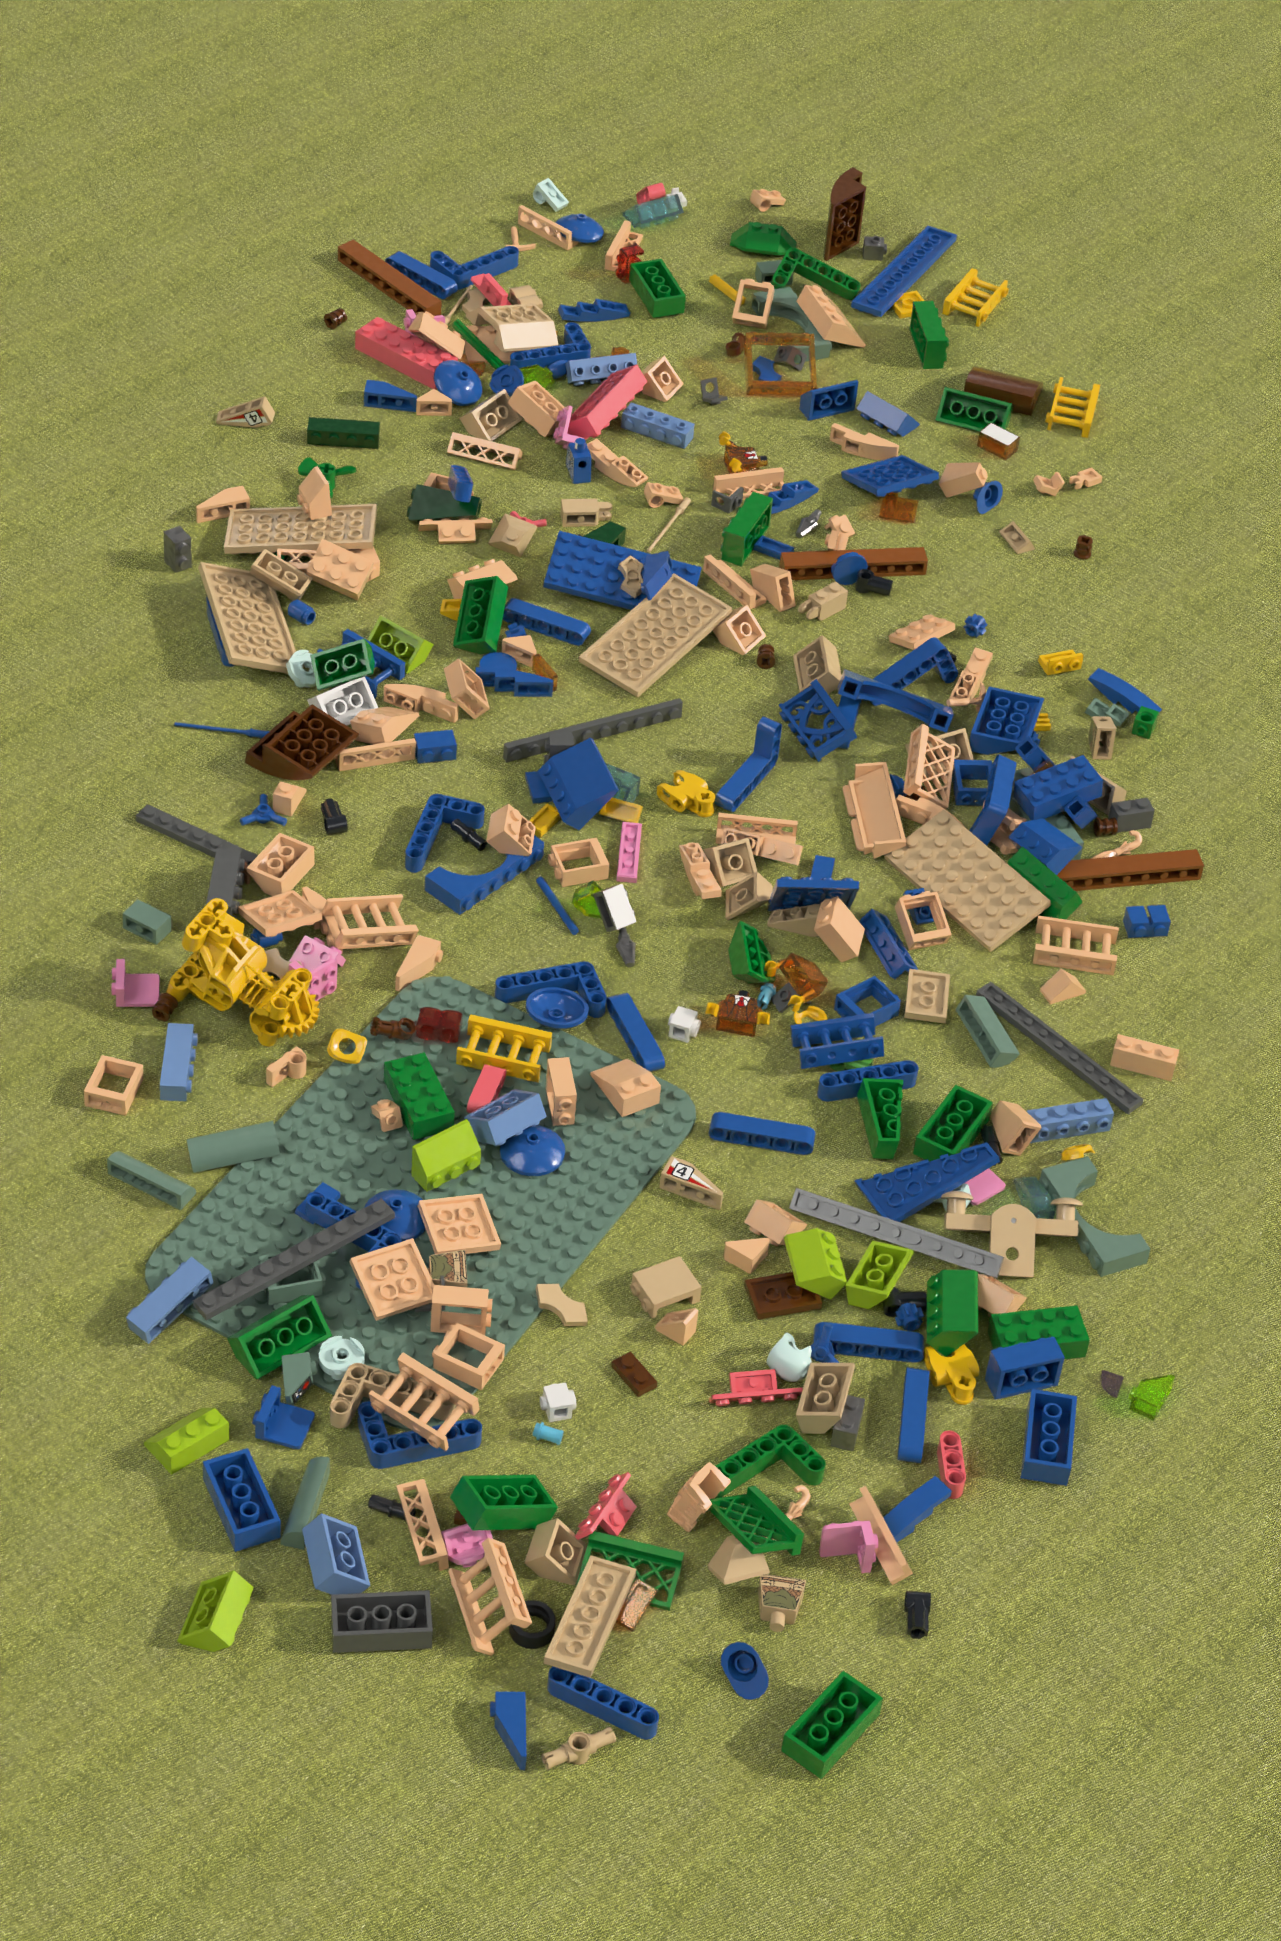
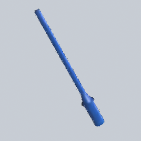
(250, 732)

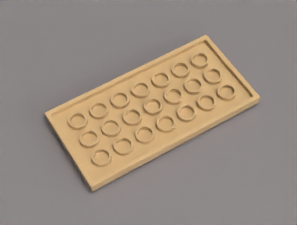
(290, 528)
(247, 618)
(655, 635)
(970, 880)

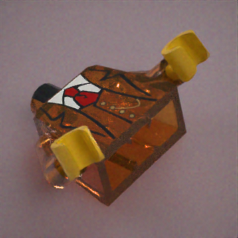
(738, 458)
(802, 976)
(738, 1014)

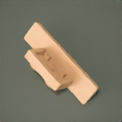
(455, 530)

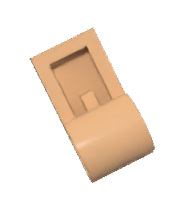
(763, 199)
(658, 494)
(836, 541)
(290, 1064)

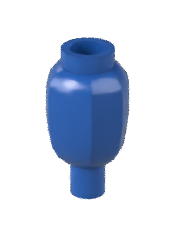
(558, 368)

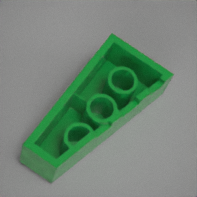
(881, 1114)

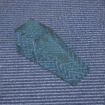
(1035, 1197)

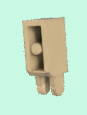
(584, 512)
(825, 602)

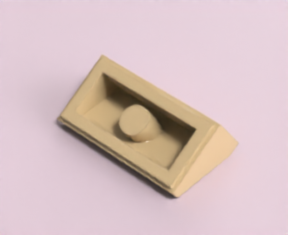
(1016, 538)

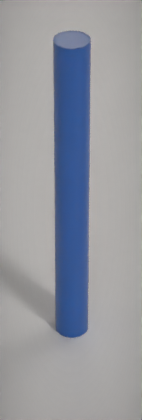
(557, 905)

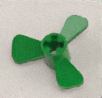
(327, 470)

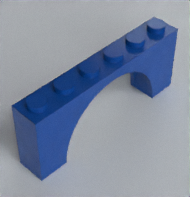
(861, 687)
(464, 891)

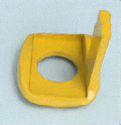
(343, 1035)

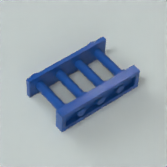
(383, 660)
(834, 1030)

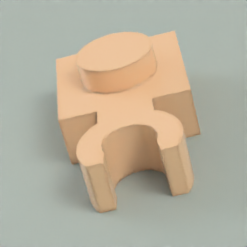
(1086, 477)

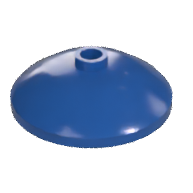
(583, 228)
(458, 382)
(557, 1008)
(533, 1152)
(407, 1218)

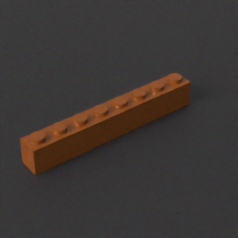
(387, 279)
(881, 562)
(1133, 870)

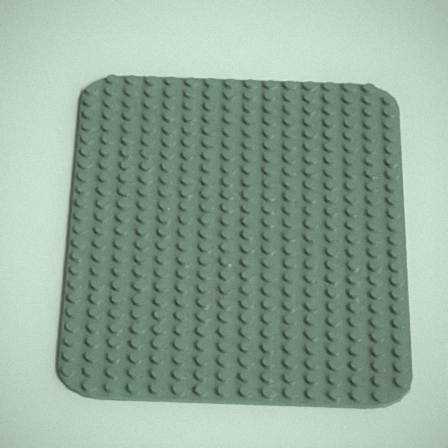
(334, 1138)

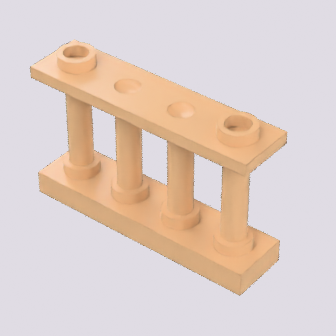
(370, 936)
(1072, 958)
(427, 1380)
(508, 1595)

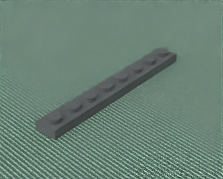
(187, 833)

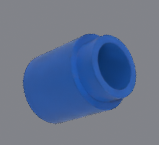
(301, 612)
(264, 941)

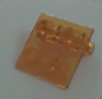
(898, 508)

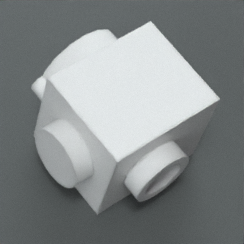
(683, 1024)
(558, 1402)

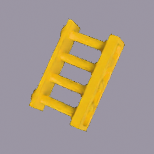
(965, 288)
(1088, 405)
(507, 1033)

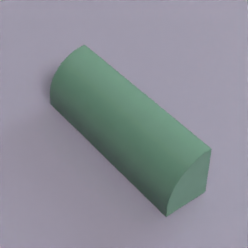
(987, 1031)
(233, 1146)
(149, 1180)
(306, 1501)

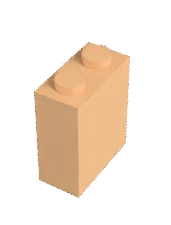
(839, 929)

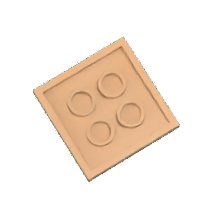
(280, 913)
(459, 1224)
(393, 1279)

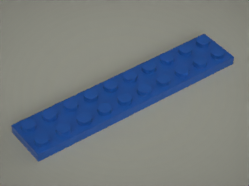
(904, 271)

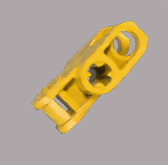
(689, 794)
(954, 1372)

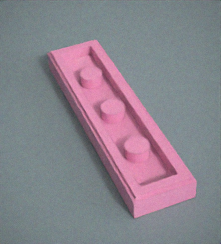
(629, 852)

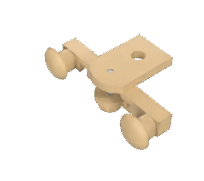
(1012, 1228)

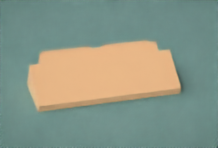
(874, 806)

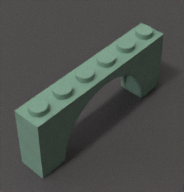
(785, 306)
(1106, 1251)

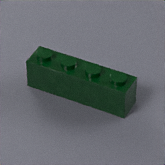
(343, 433)

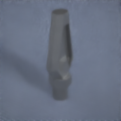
(808, 523)
(626, 947)

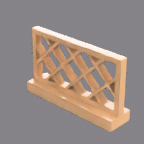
(917, 762)

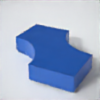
(765, 370)

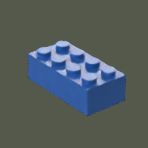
(1053, 788)
(1049, 1437)
(241, 1499)

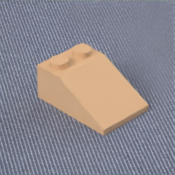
(381, 724)
(628, 1086)

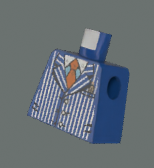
(579, 454)

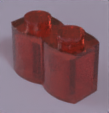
(439, 1025)

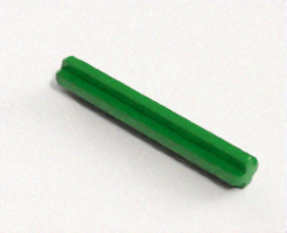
(477, 344)

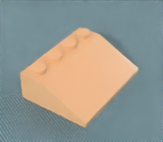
(827, 317)

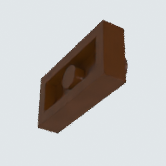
(634, 1374)

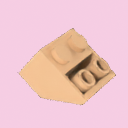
(510, 832)

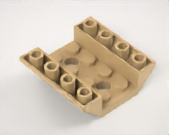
(517, 326)

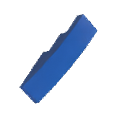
(598, 311)
(791, 495)
(519, 682)
(1119, 690)
(916, 1507)

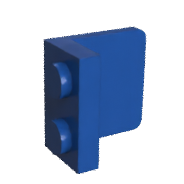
(281, 1422)

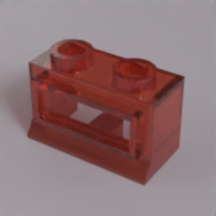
(624, 258)

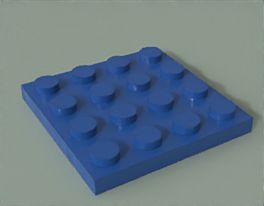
(890, 475)
(806, 891)

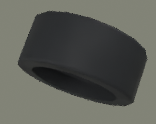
(539, 1639)

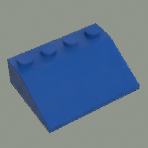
(1004, 721)
(578, 782)

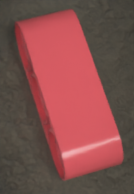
(651, 193)
(487, 1087)
(951, 1463)

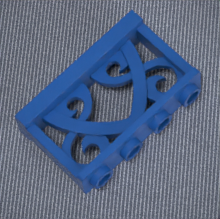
(817, 696)

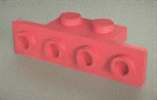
(491, 289)
(754, 1386)
(610, 1511)

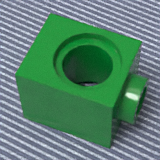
(1145, 722)

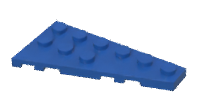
(921, 1183)

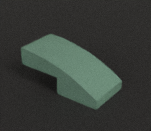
(1116, 713)

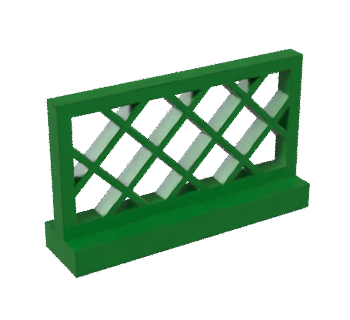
(764, 1515)
(639, 1553)

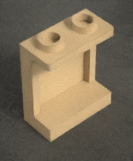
(665, 1285)

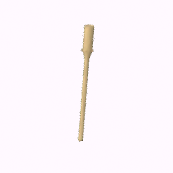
(447, 318)
(679, 511)

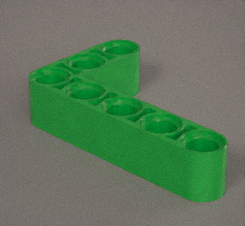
(812, 272)
(776, 1444)

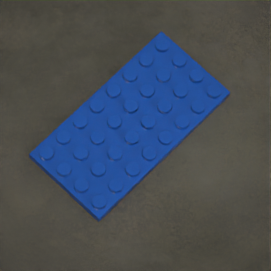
(592, 572)

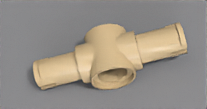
(569, 1753)

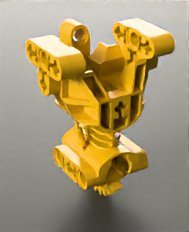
(230, 969)

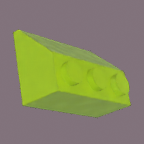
(400, 643)
(445, 1156)
(816, 1262)
(876, 1274)
(189, 1439)
(216, 1612)

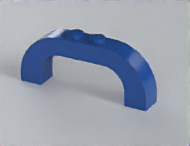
(1077, 809)

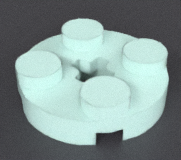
(297, 673)
(334, 1346)

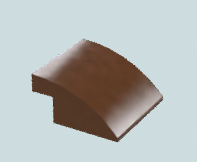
(845, 213)
(1005, 387)
(300, 745)

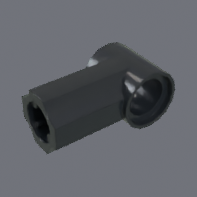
(868, 582)
(333, 818)
(899, 1298)
(917, 1608)

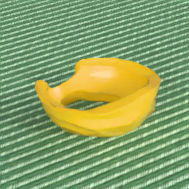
(811, 1012)
(1076, 1152)

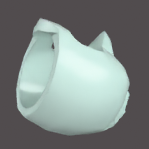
(788, 1360)

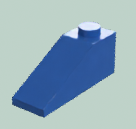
(387, 396)
(510, 1723)

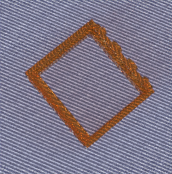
(778, 388)

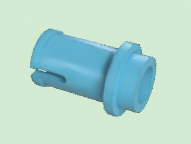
(767, 991)
(547, 1433)

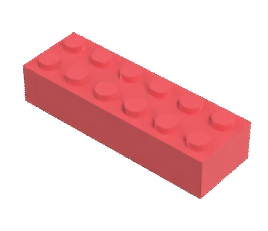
(401, 350)
(606, 402)

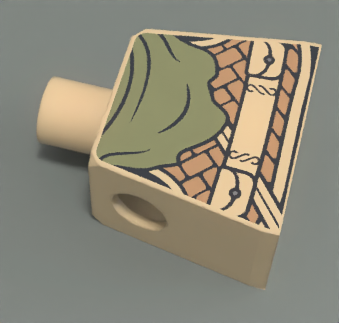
(1101, 730)
(451, 1266)
(780, 1600)

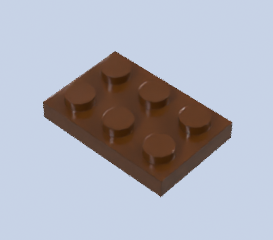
(779, 1296)

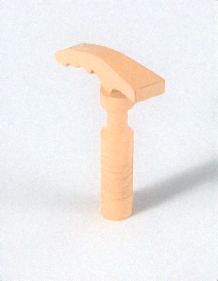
(514, 234)
(965, 701)

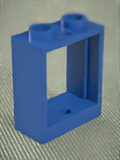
(974, 771)
(846, 1000)

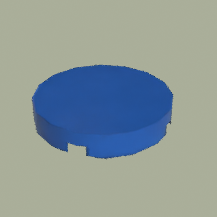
(506, 378)
(847, 568)
(498, 660)

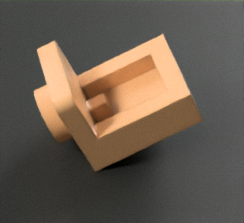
(1049, 486)
(841, 525)
(388, 1114)

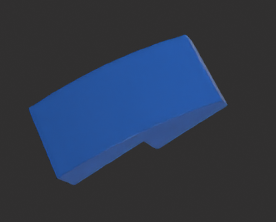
(920, 915)

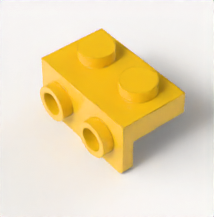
(1061, 662)

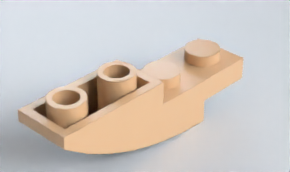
(861, 445)
(616, 468)
(972, 675)
(421, 698)
(918, 811)
(766, 847)
(698, 871)
(328, 923)

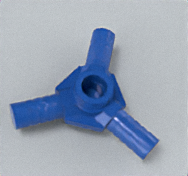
(263, 814)
(822, 1347)

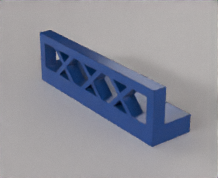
(887, 944)

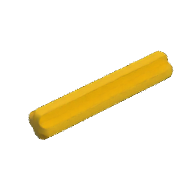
(725, 288)

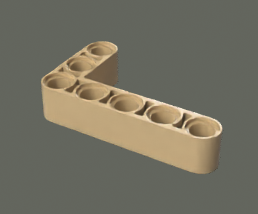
(362, 1379)

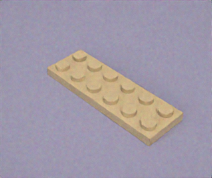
(590, 1616)

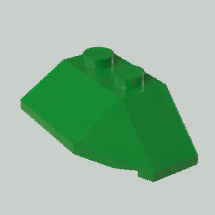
(762, 239)
(749, 955)

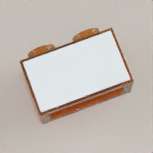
(998, 441)

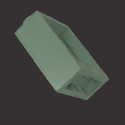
(289, 1292)

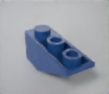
(657, 572)

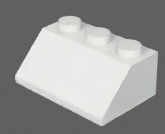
(345, 700)

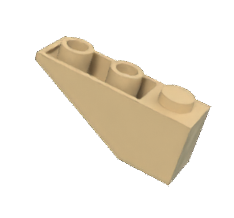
(795, 920)

